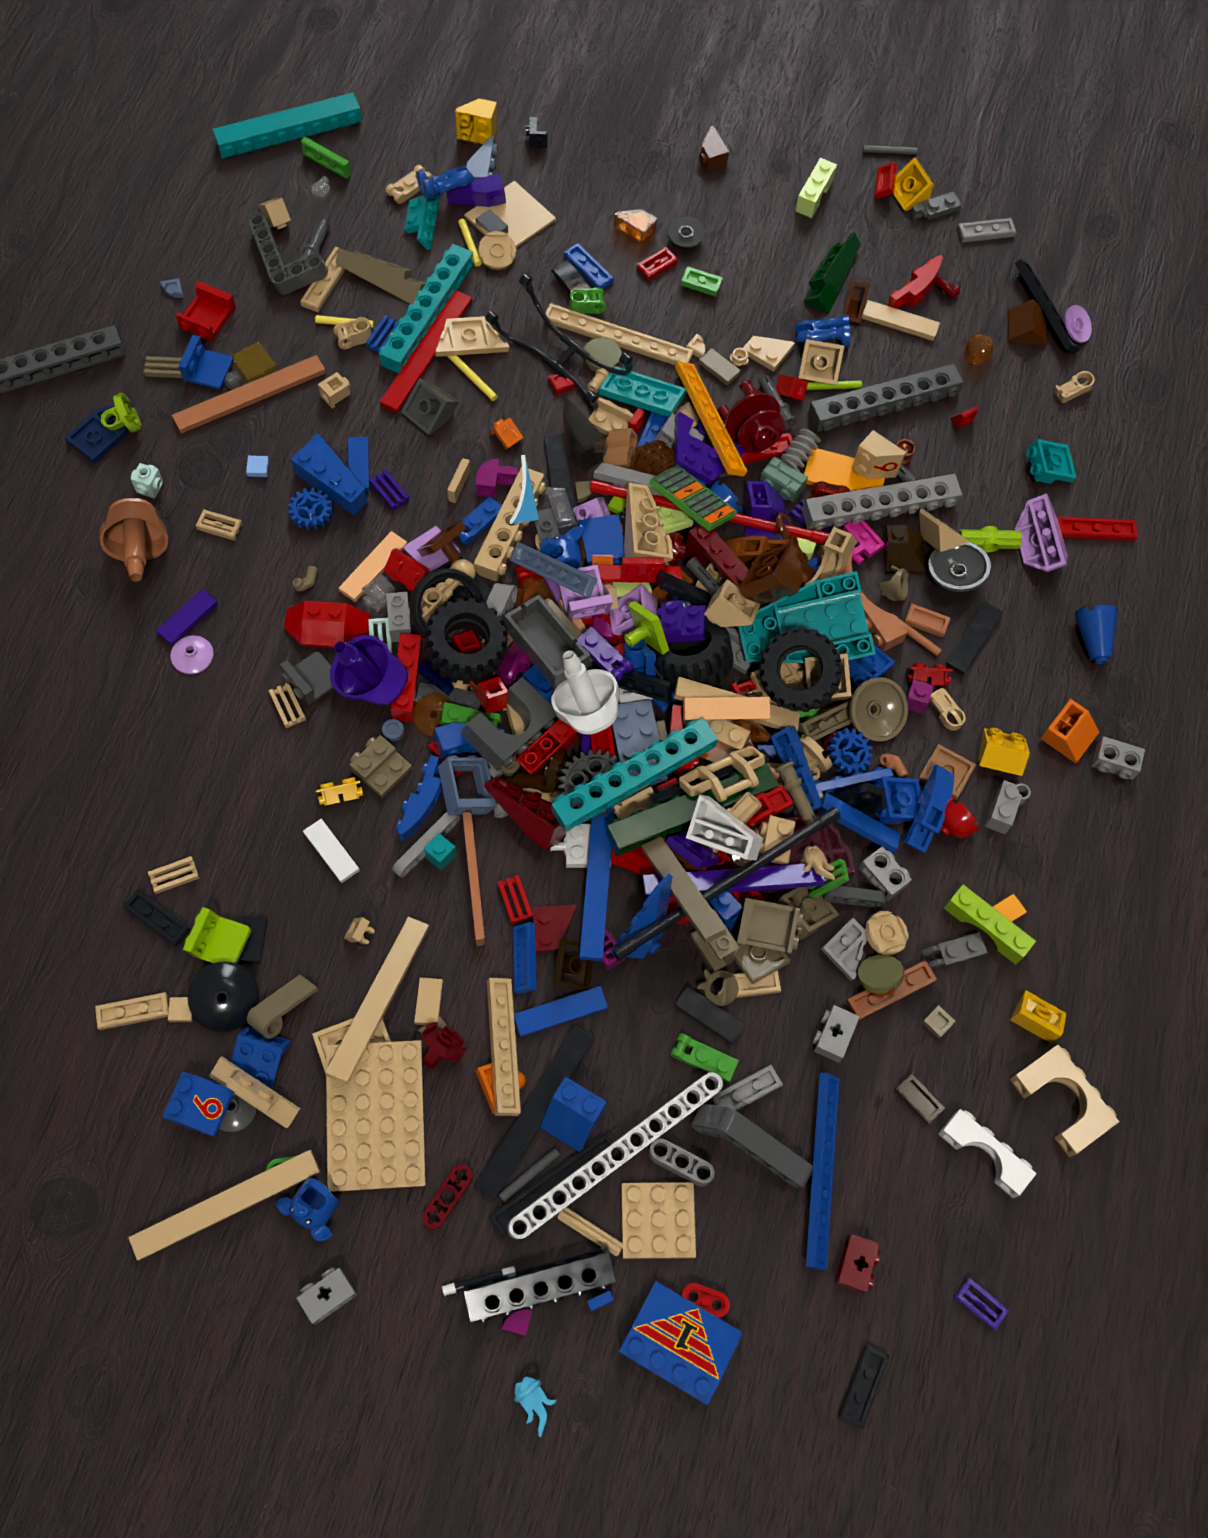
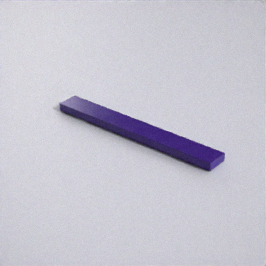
(763, 879)

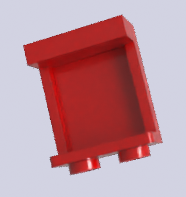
(207, 312)

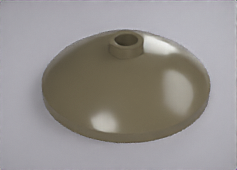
(888, 705)

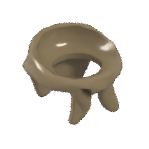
(893, 589)
(729, 989)

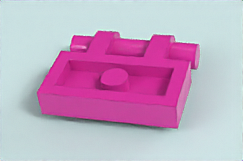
(867, 541)

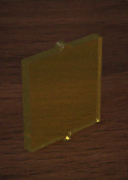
(253, 361)

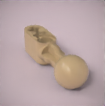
(444, 590)

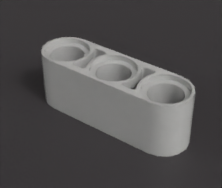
(502, 598)
(693, 1162)

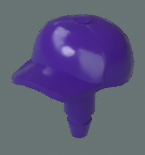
(367, 671)

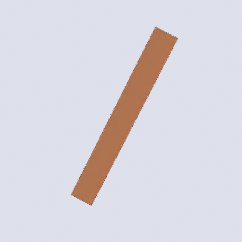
(248, 394)

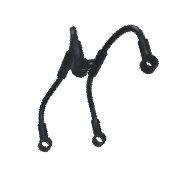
(590, 397)

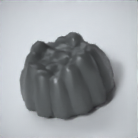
(233, 380)

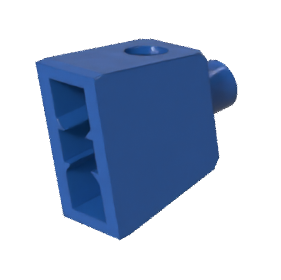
(727, 908)

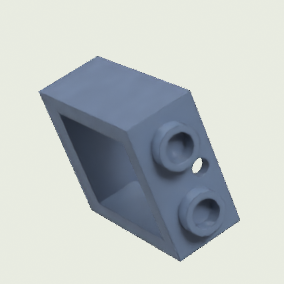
(481, 774)

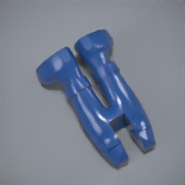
(447, 181)
(824, 330)

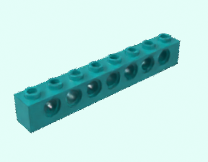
(428, 304)
(648, 774)

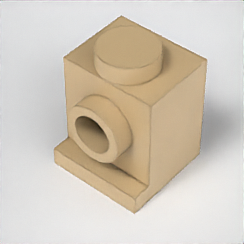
(334, 389)

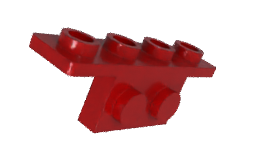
(637, 570)

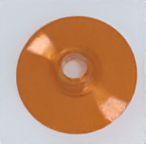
(422, 712)

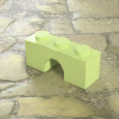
(817, 183)

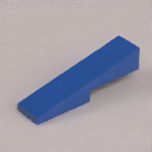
(790, 749)

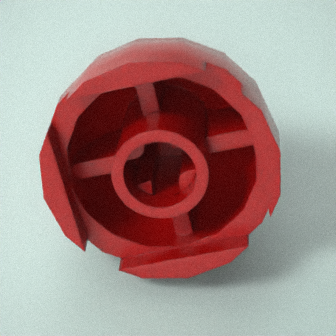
(958, 820)

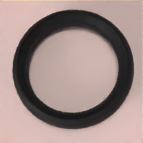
(426, 581)

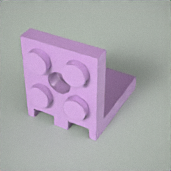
(578, 606)

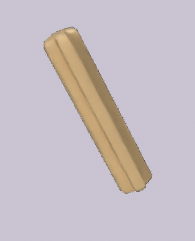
(590, 1231)

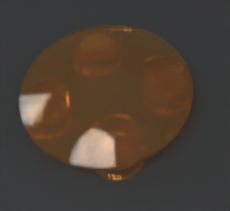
(757, 731)

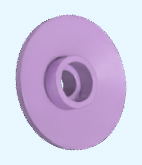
(1078, 323)
(197, 660)

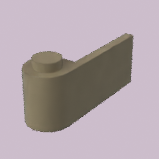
(267, 1014)

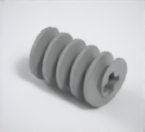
(800, 448)

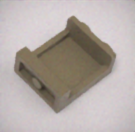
(769, 925)
(719, 951)

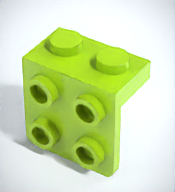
(216, 938)

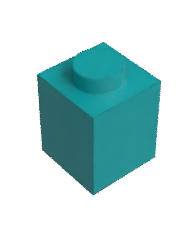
(440, 851)

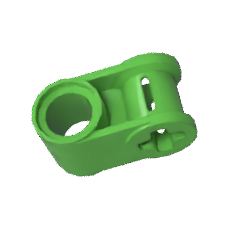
(585, 301)

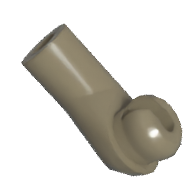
(307, 582)

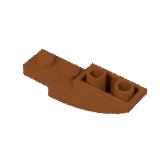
(749, 547)

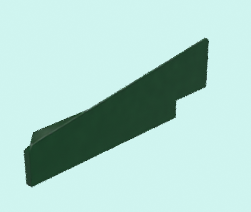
(831, 274)

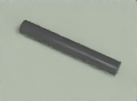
(889, 149)
(529, 1174)

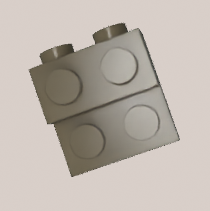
(380, 765)
(815, 910)

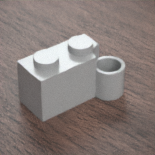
(1006, 805)

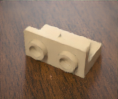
(609, 417)

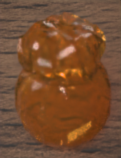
(979, 348)

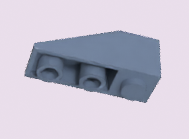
(482, 161)

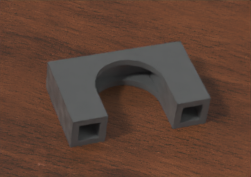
(500, 747)

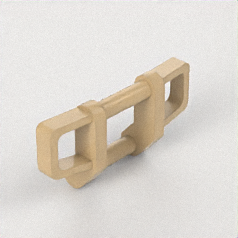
(710, 781)

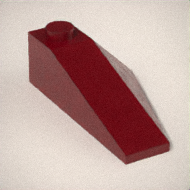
(527, 811)

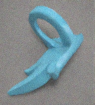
(531, 1398)

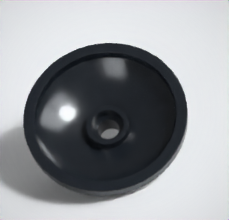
(240, 993)

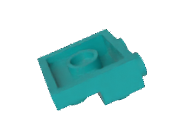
(1050, 462)

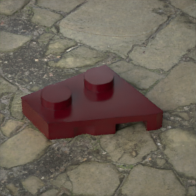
(551, 926)

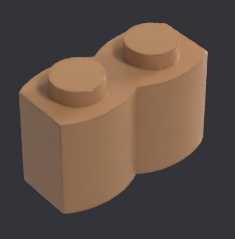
(621, 447)

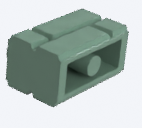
(784, 479)

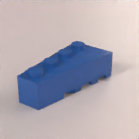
(326, 472)

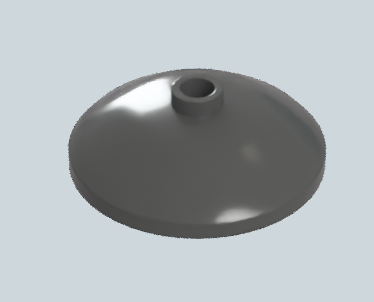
(967, 561)

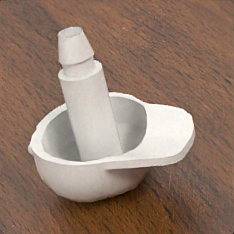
(586, 698)

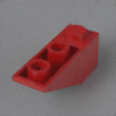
(540, 752)

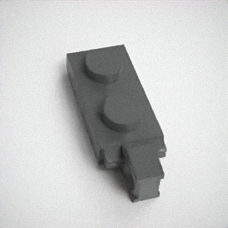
(936, 206)

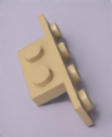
(254, 1092)

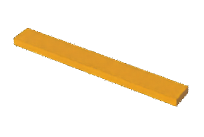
(711, 420)

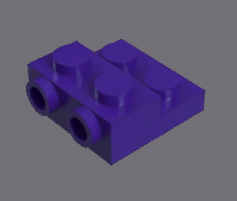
(682, 622)

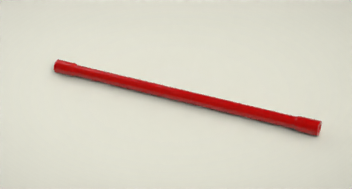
(811, 535)

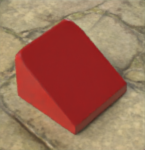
(965, 417)

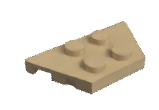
(469, 336)

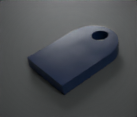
(93, 438)

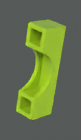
(1009, 938)

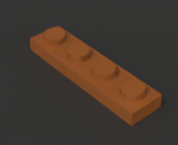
(914, 980)

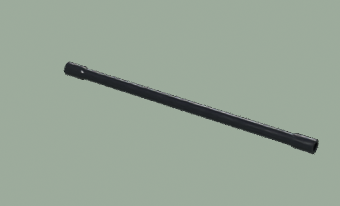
(822, 821)

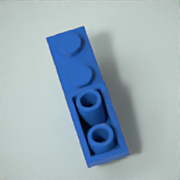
(421, 804)
(932, 809)

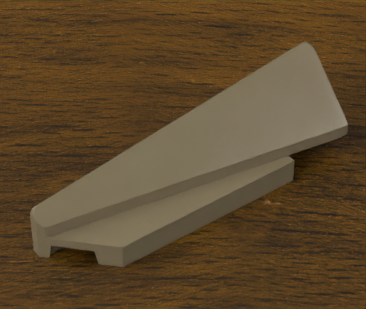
(381, 273)
(825, 721)

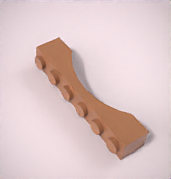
(885, 627)

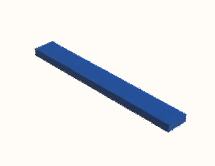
(596, 889)
(822, 1172)

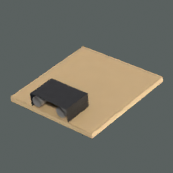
(518, 217)

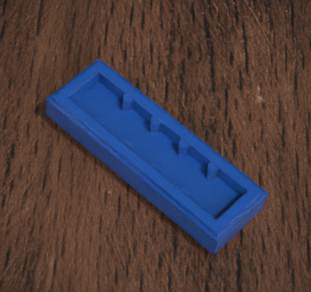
(524, 958)

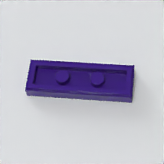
(186, 617)

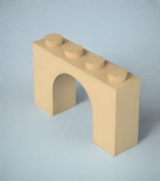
(1094, 1114)

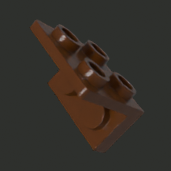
(653, 458)

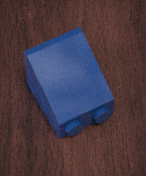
(573, 1114)

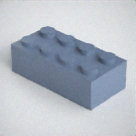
(634, 732)

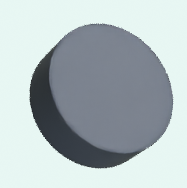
(393, 730)

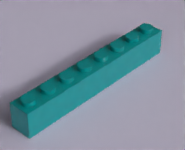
(287, 125)

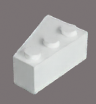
(722, 830)

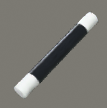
(458, 1286)

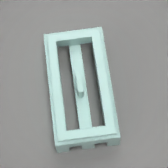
(379, 621)

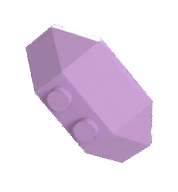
(1041, 536)

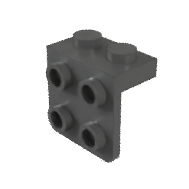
(309, 677)

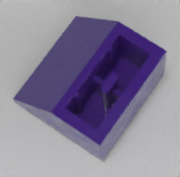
(763, 501)

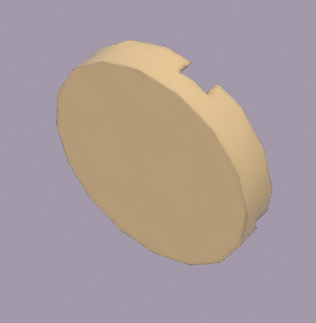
(497, 250)
(886, 933)

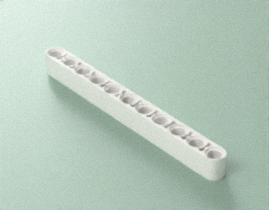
(608, 1163)

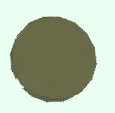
(604, 351)
(881, 973)

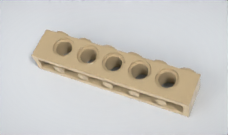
(484, 563)

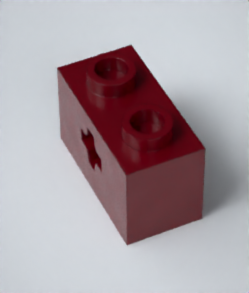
(847, 1274)

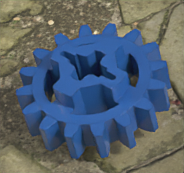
(310, 509)
(852, 742)

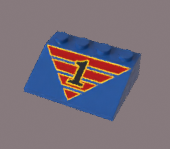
(681, 1342)

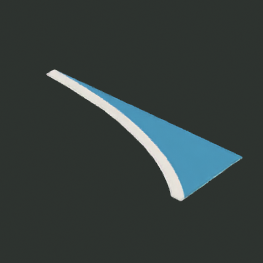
(526, 507)

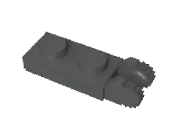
(957, 950)

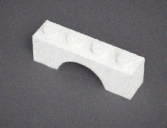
(1011, 1172)

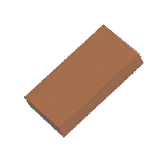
(927, 620)

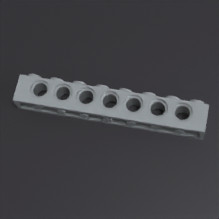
(946, 486)

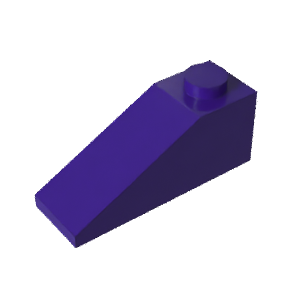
(481, 192)

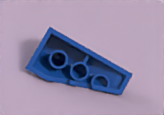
(653, 910)

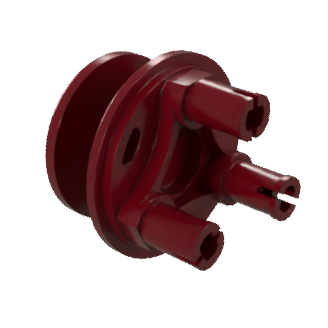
(753, 420)

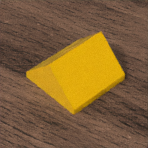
(912, 185)
(1039, 1017)

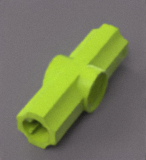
(992, 539)

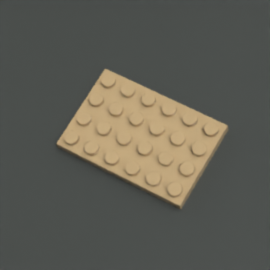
(377, 1120)

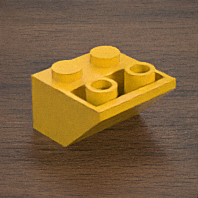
(477, 121)
(1003, 751)

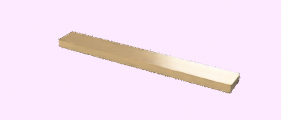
(622, 336)
(377, 1001)
(224, 1205)

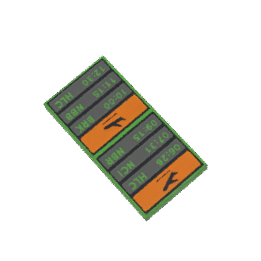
(693, 498)

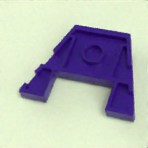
(695, 455)

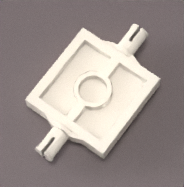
(576, 846)

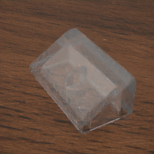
(560, 506)

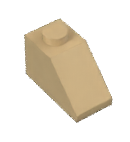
(275, 212)

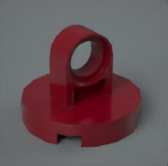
(442, 1044)

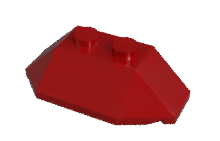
(325, 623)

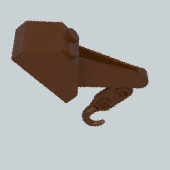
(777, 571)

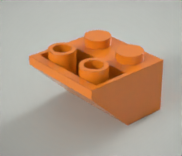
(1071, 731)

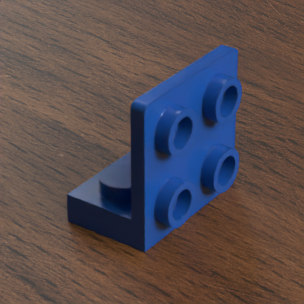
(204, 366)
(259, 1055)

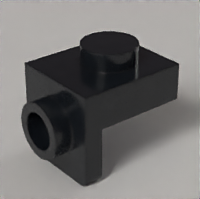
(536, 138)

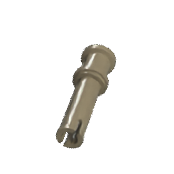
(793, 785)

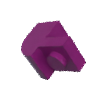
(492, 474)

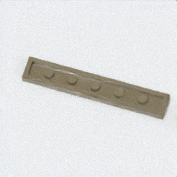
(684, 890)

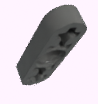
(856, 896)

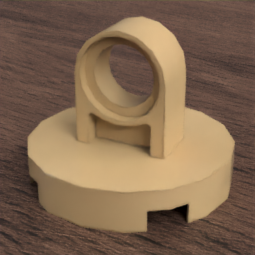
(814, 755)

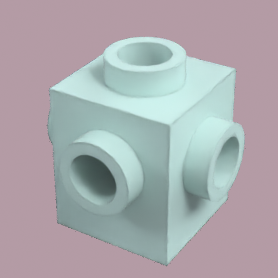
(147, 480)

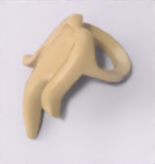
(816, 858)

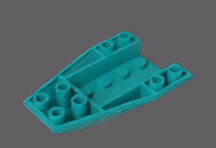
(826, 605)

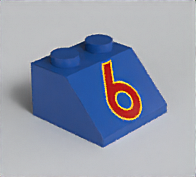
(198, 1104)

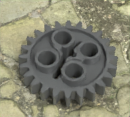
(587, 763)

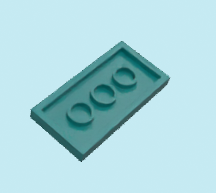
(643, 392)

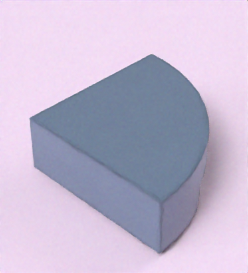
(173, 288)

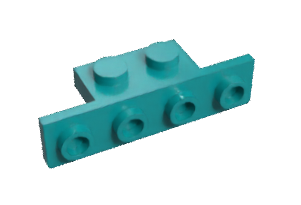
(422, 218)

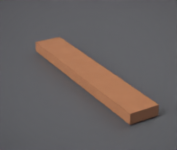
(473, 878)

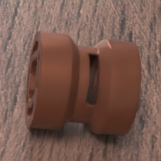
(909, 447)

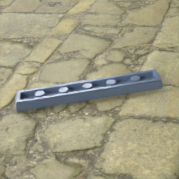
(553, 570)

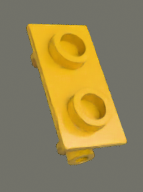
(348, 789)

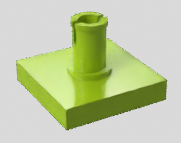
(647, 628)

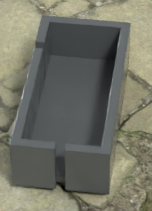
(544, 638)

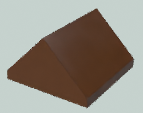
(1027, 324)

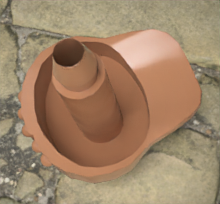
(133, 534)

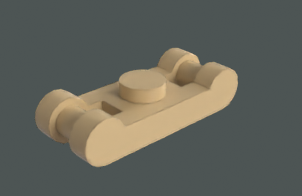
(406, 186)

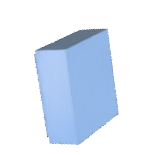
(257, 466)

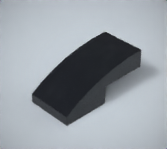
(569, 277)

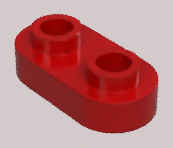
(706, 1297)

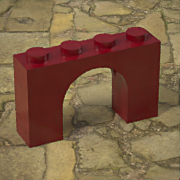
(709, 548)

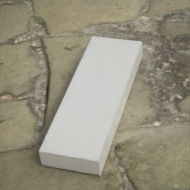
(331, 851)

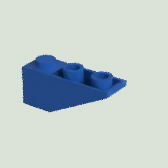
(450, 742)

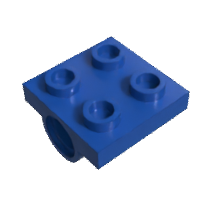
(641, 658)

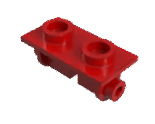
(938, 674)

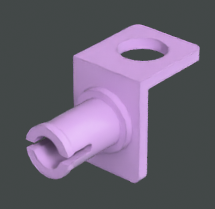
(591, 509)

